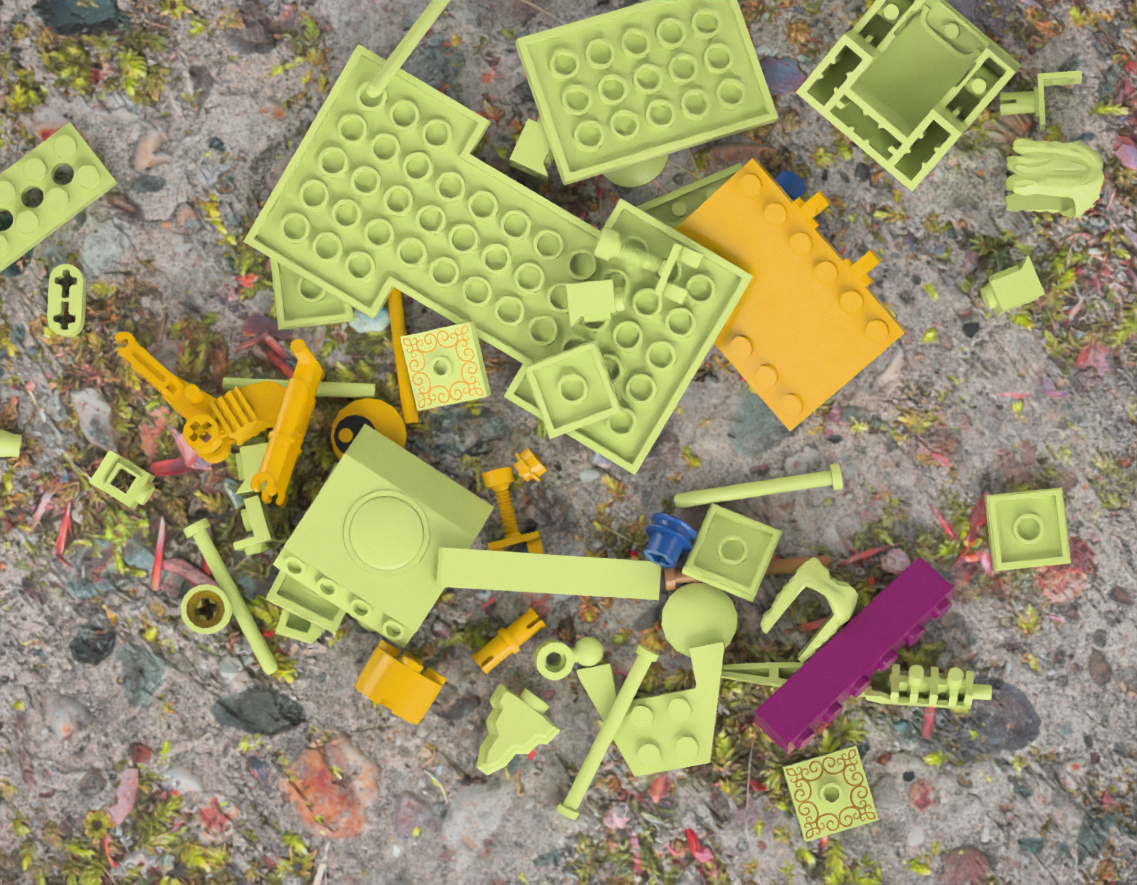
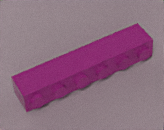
(854, 656)

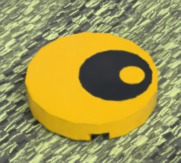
(367, 411)

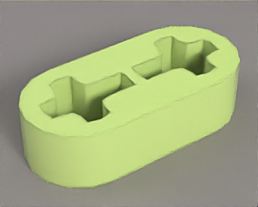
(57, 300)

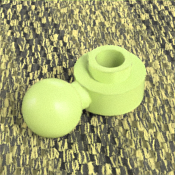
(587, 652)

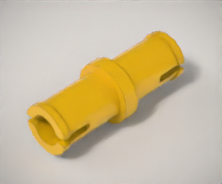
(508, 640)

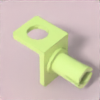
(1033, 101)

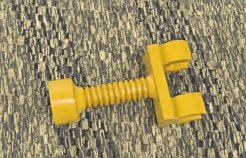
(499, 482)

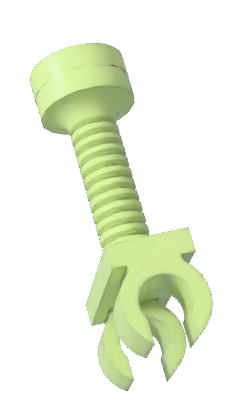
(611, 246)

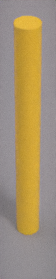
(398, 329)

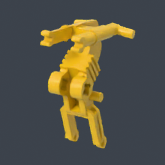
(241, 413)

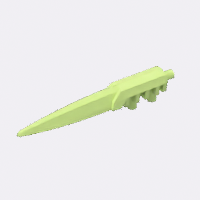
(886, 687)

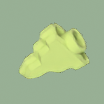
(514, 728)

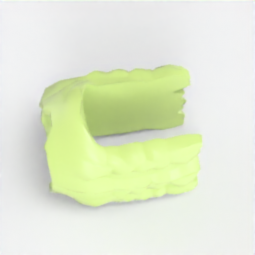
(1053, 177)
(839, 595)

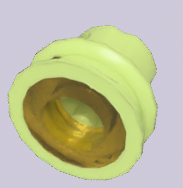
(196, 599)

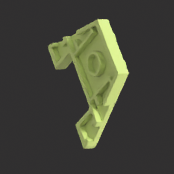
(664, 728)

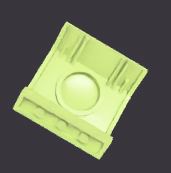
(378, 535)

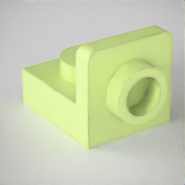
(256, 518)

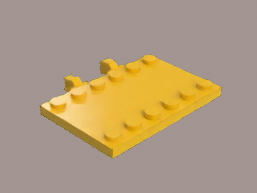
(807, 310)

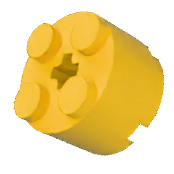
(399, 682)

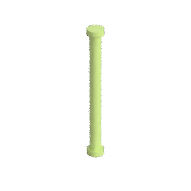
(607, 732)

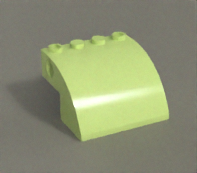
(908, 83)

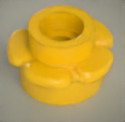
(529, 465)

